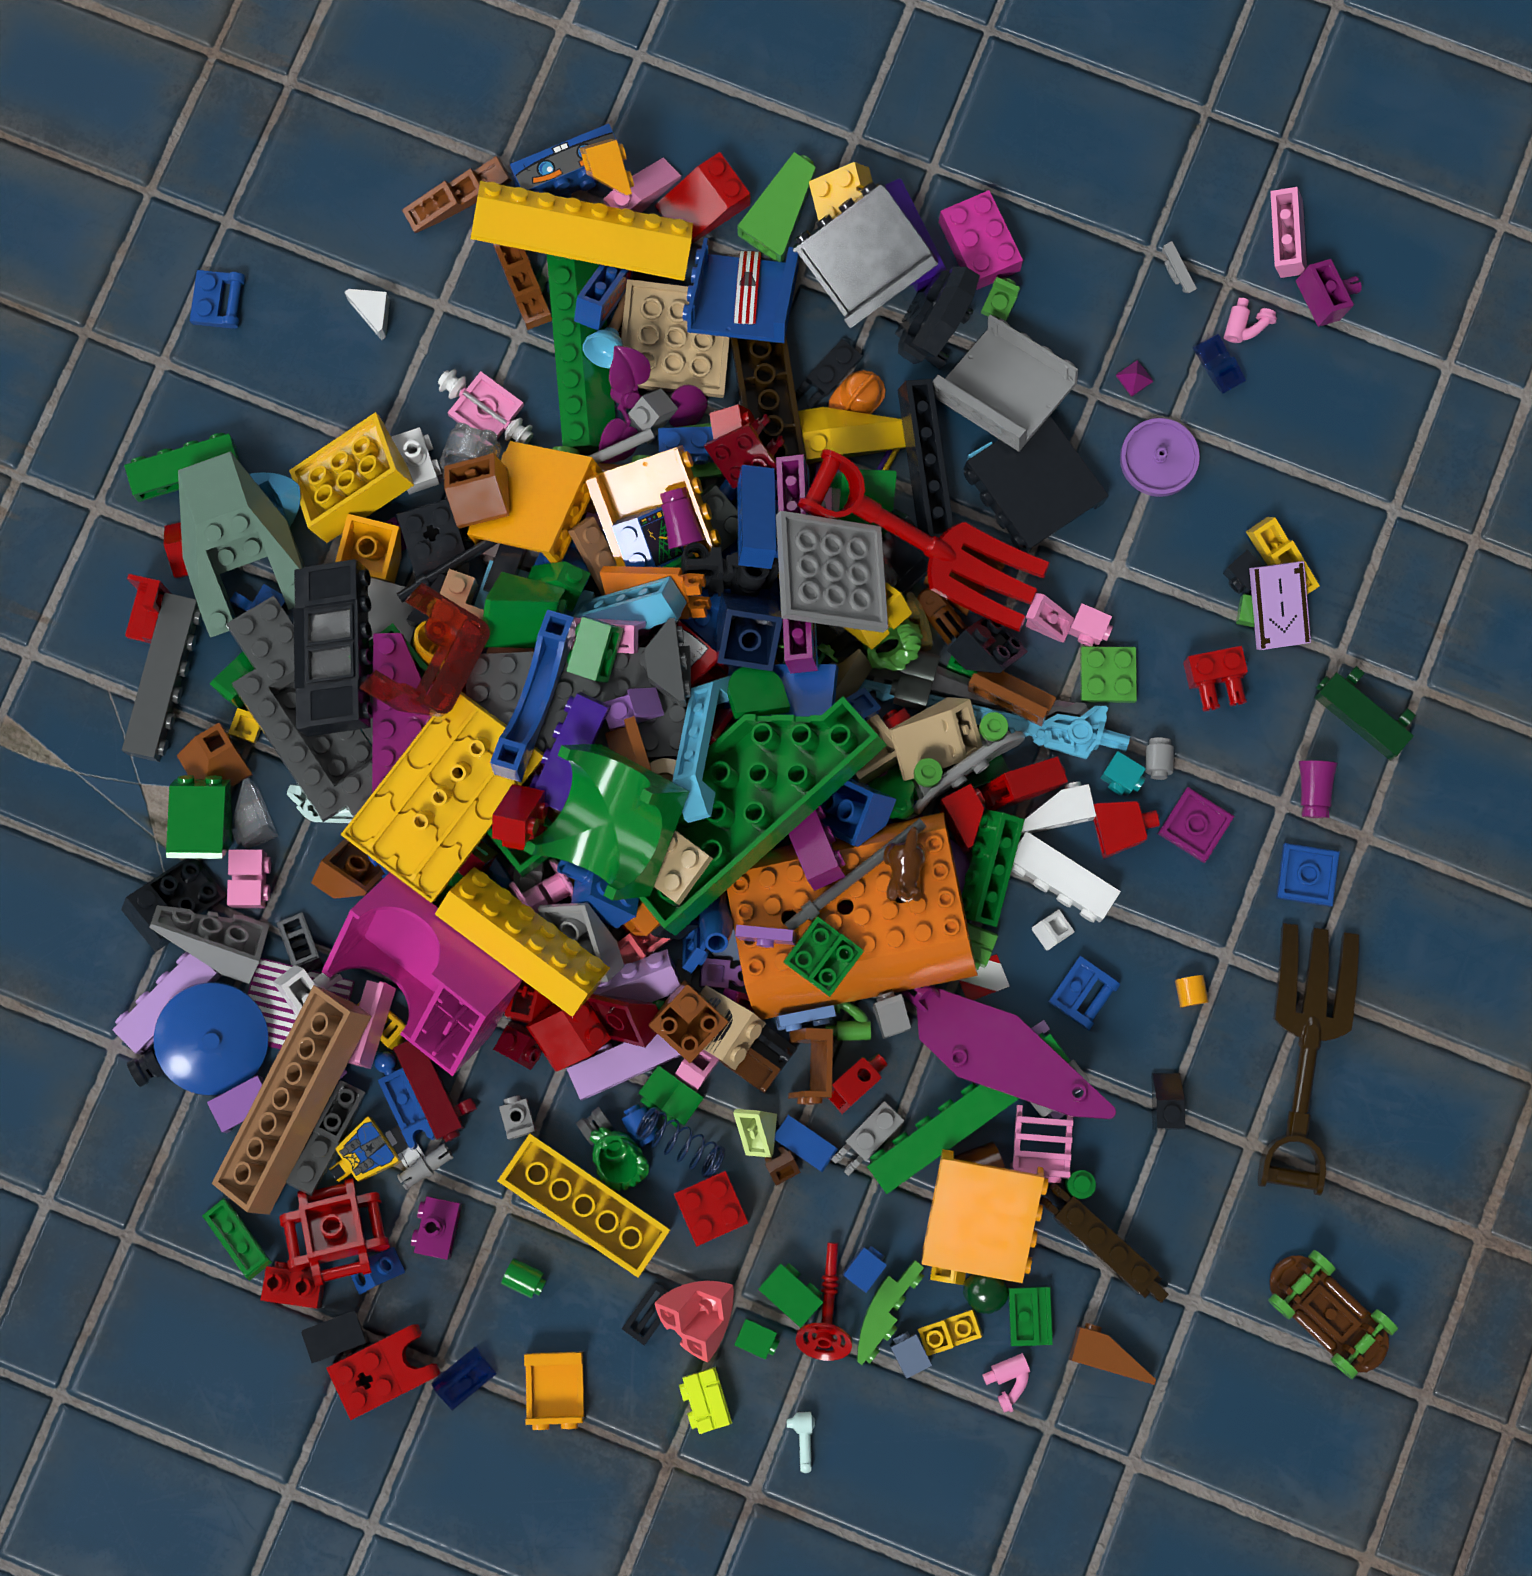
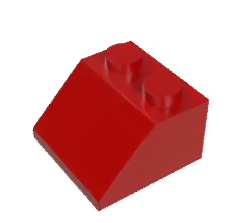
(963, 815)
(568, 1038)

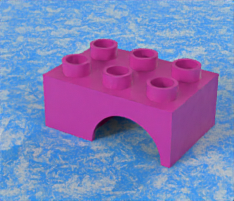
(448, 981)

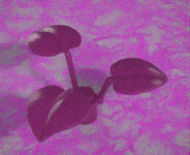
(628, 371)

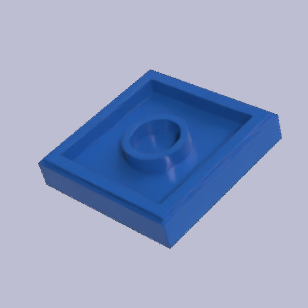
(1307, 874)

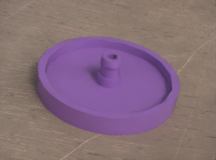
(1159, 457)

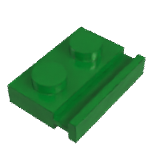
(1030, 1316)

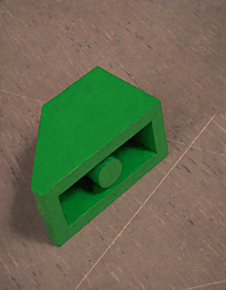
(562, 575)

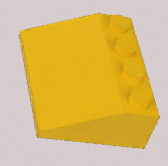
(350, 477)

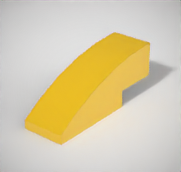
(1277, 548)

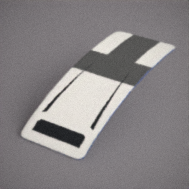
(398, 1142)

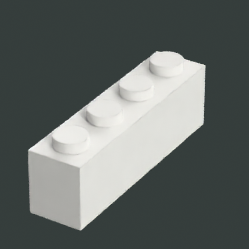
(1064, 878)

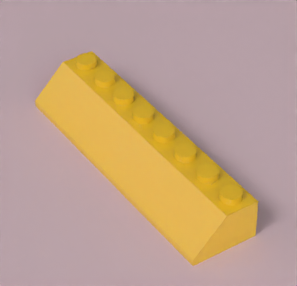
(582, 230)

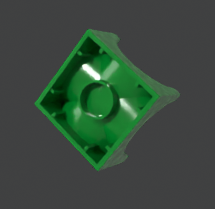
(613, 820)

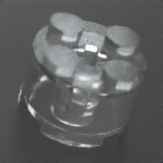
(468, 443)

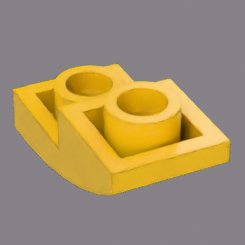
(950, 1332)

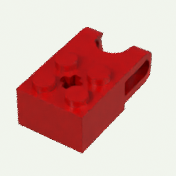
(389, 1370)

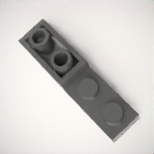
(327, 1135)

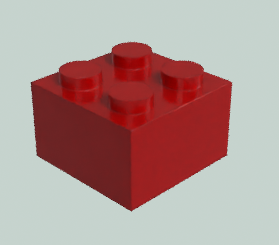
(711, 1208)

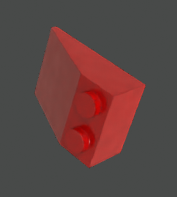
(706, 197)

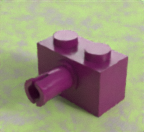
(1326, 292)
(437, 1227)

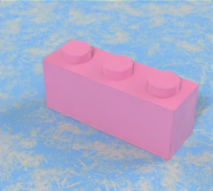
(1288, 232)

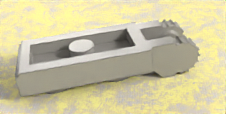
(870, 1135)

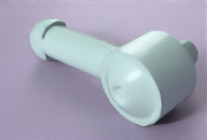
(803, 1424)

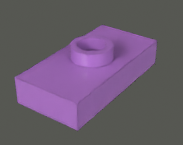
(766, 936)

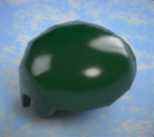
(985, 1293)

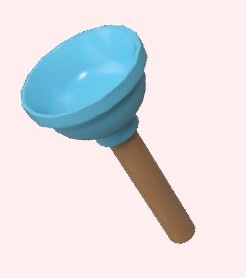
(600, 345)

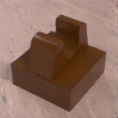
(782, 1167)

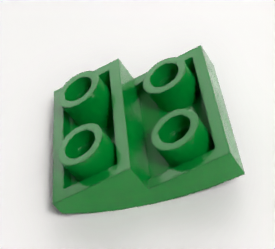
(823, 956)

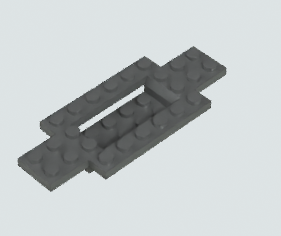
(328, 768)

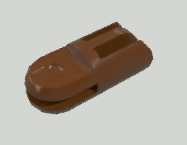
(935, 608)

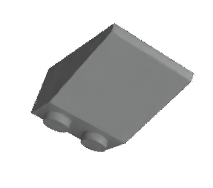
(585, 927)

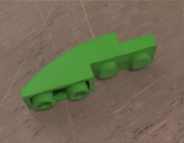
(877, 1320)

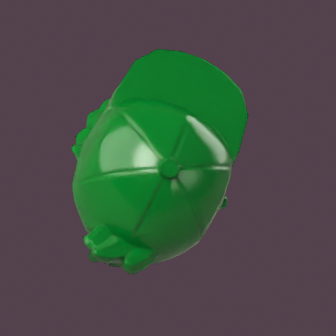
(618, 1159)

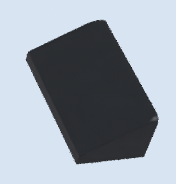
(507, 560)

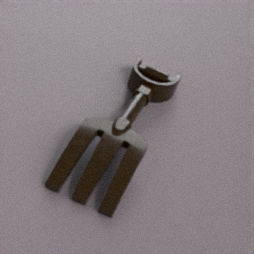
(1311, 1028)

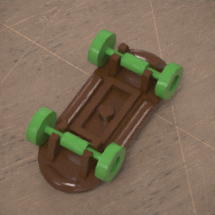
(1329, 1313)

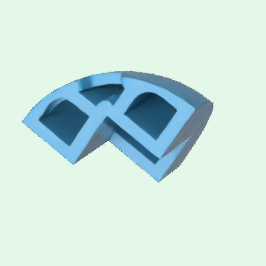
(281, 491)

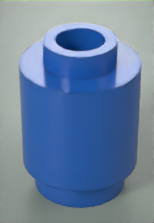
(632, 1120)

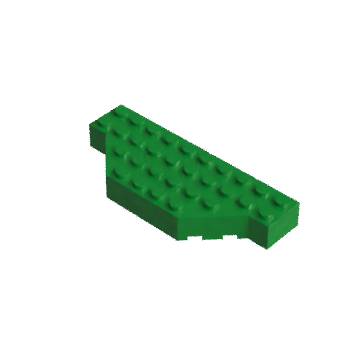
(765, 783)

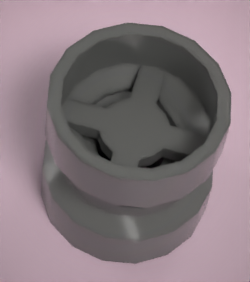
(587, 1126)

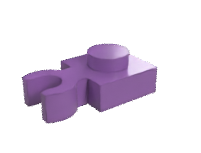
(717, 974)

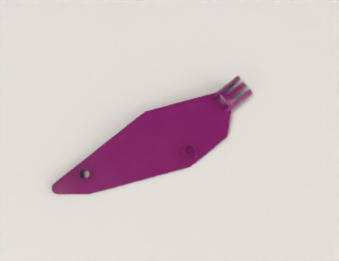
(1002, 1053)

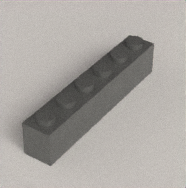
(162, 678)

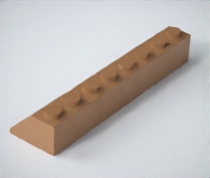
(291, 1100)

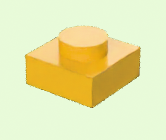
(244, 726)

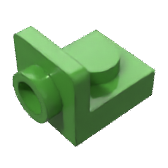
(1001, 298)

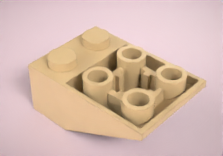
(939, 732)

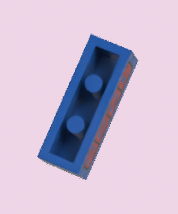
(601, 295)

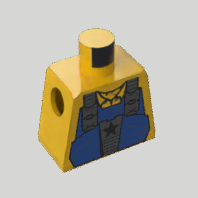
(364, 1153)

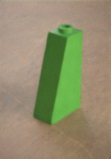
(776, 213)

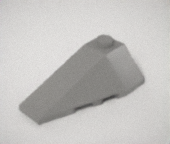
(222, 943)

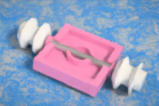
(485, 406)

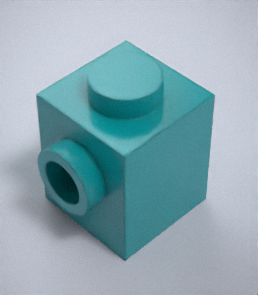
(1123, 774)

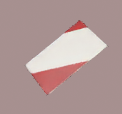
(988, 980)

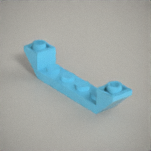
(695, 745)

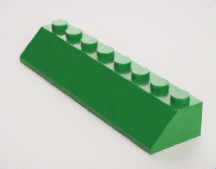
(581, 384)

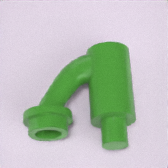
(851, 1030)

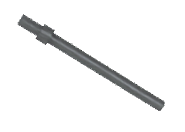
(811, 909)

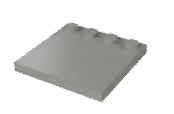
(831, 572)

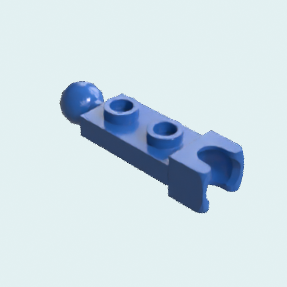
(402, 1099)

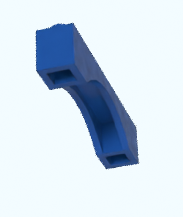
(522, 731)

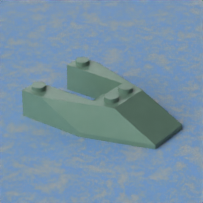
(226, 526)

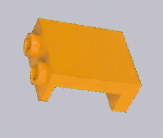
(554, 1389)

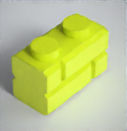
(706, 1400)

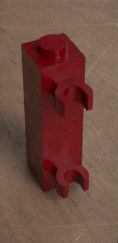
(432, 1093)

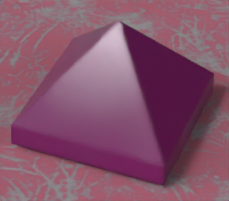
(1134, 378)

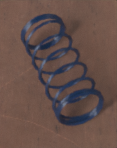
(705, 1173)

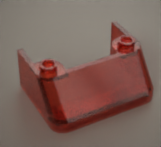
(459, 641)

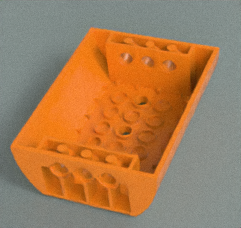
(902, 942)

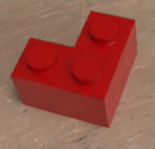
(519, 816)

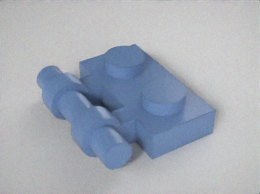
(798, 1019)

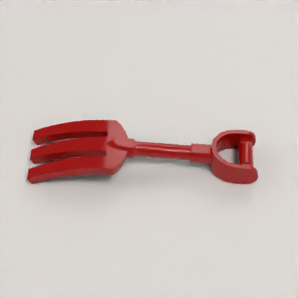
(943, 552)

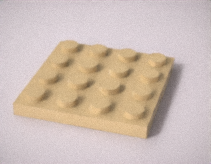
(657, 330)

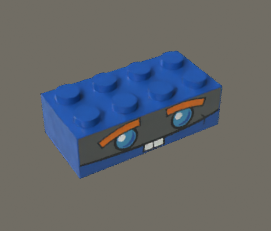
(560, 167)

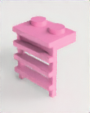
(1054, 1165)

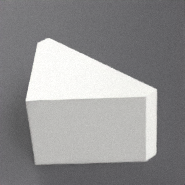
(372, 307)

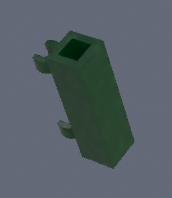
(1364, 715)

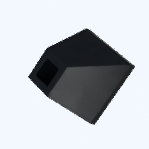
(986, 647)

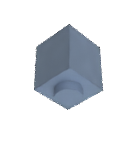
(910, 1354)

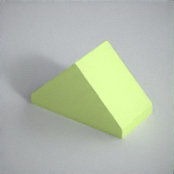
(756, 1131)

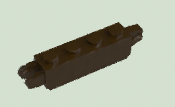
(1105, 1245)

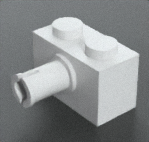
(415, 452)
(297, 984)

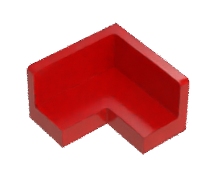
(145, 607)

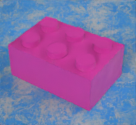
(981, 238)

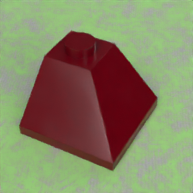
(625, 1018)

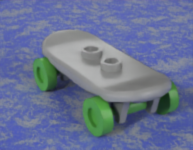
(928, 772)

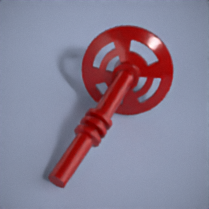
(825, 1329)

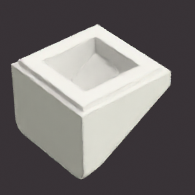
(1052, 930)

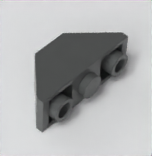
(666, 663)

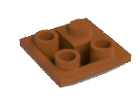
(214, 754)
(688, 1021)

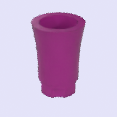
(680, 518)
(1316, 787)

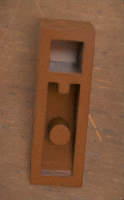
(1102, 1352)

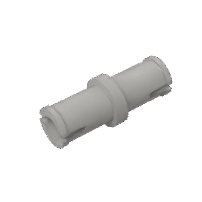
(425, 1166)

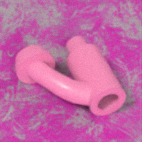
(1236, 326)
(1007, 1370)

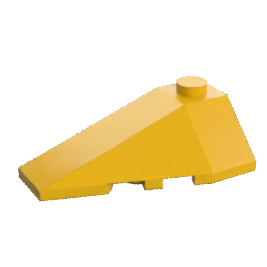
(848, 433)

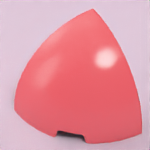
(698, 1315)

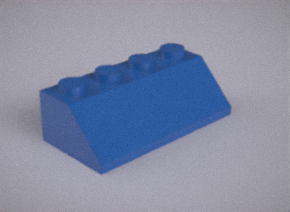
(857, 812)

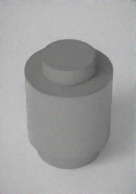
(1159, 758)

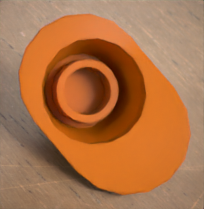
(859, 393)

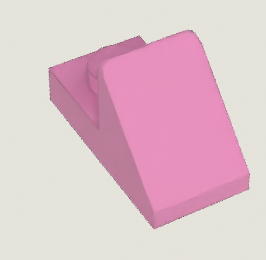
(1048, 618)

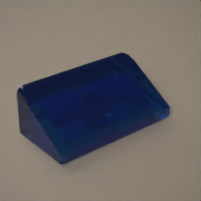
(463, 1378)

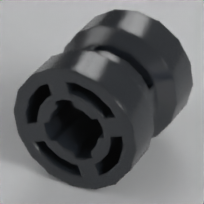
(145, 1068)

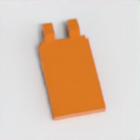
(621, 578)

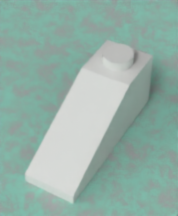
(1065, 808)

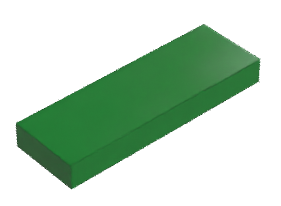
(237, 1239)

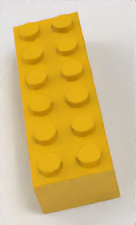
(522, 941)
(584, 1205)

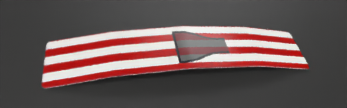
(747, 287)

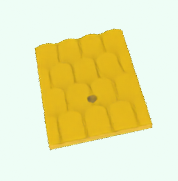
(428, 814)

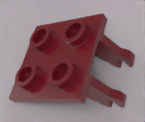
(743, 448)

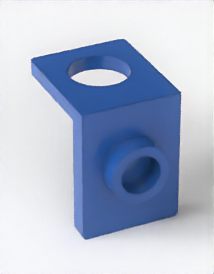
(384, 1267)

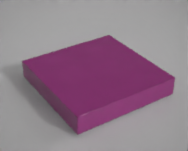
(1195, 825)

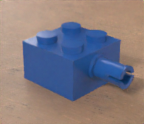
(590, 889)

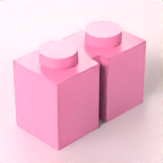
(248, 880)

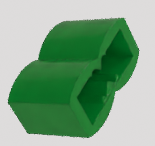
(670, 1096)

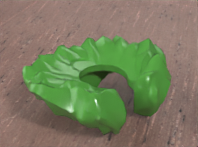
(907, 649)

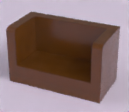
(756, 1070)

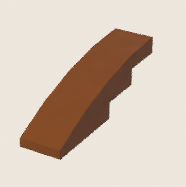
(453, 197)
(523, 285)

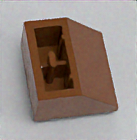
(477, 490)

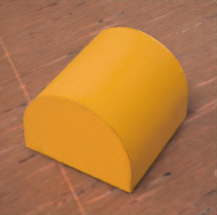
(1191, 991)

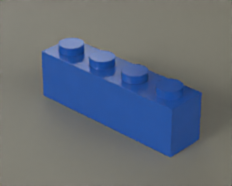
(757, 516)

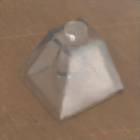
(252, 817)

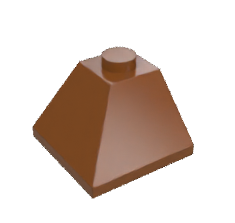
(346, 872)

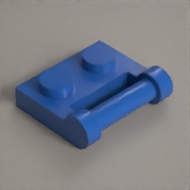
(208, 299)
(1077, 986)

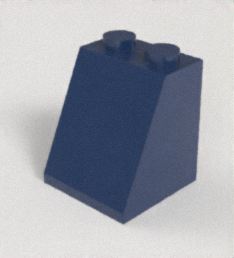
(747, 631)

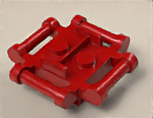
(333, 1231)

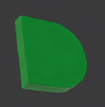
(756, 693)

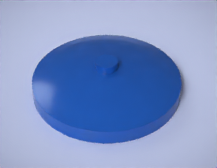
(210, 1038)

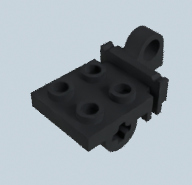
(726, 573)

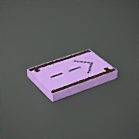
(1280, 605)

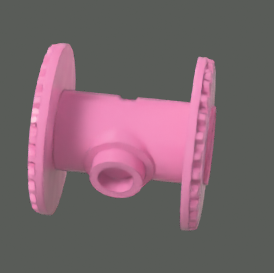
(547, 892)

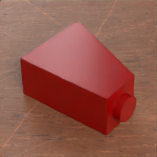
(1023, 784)

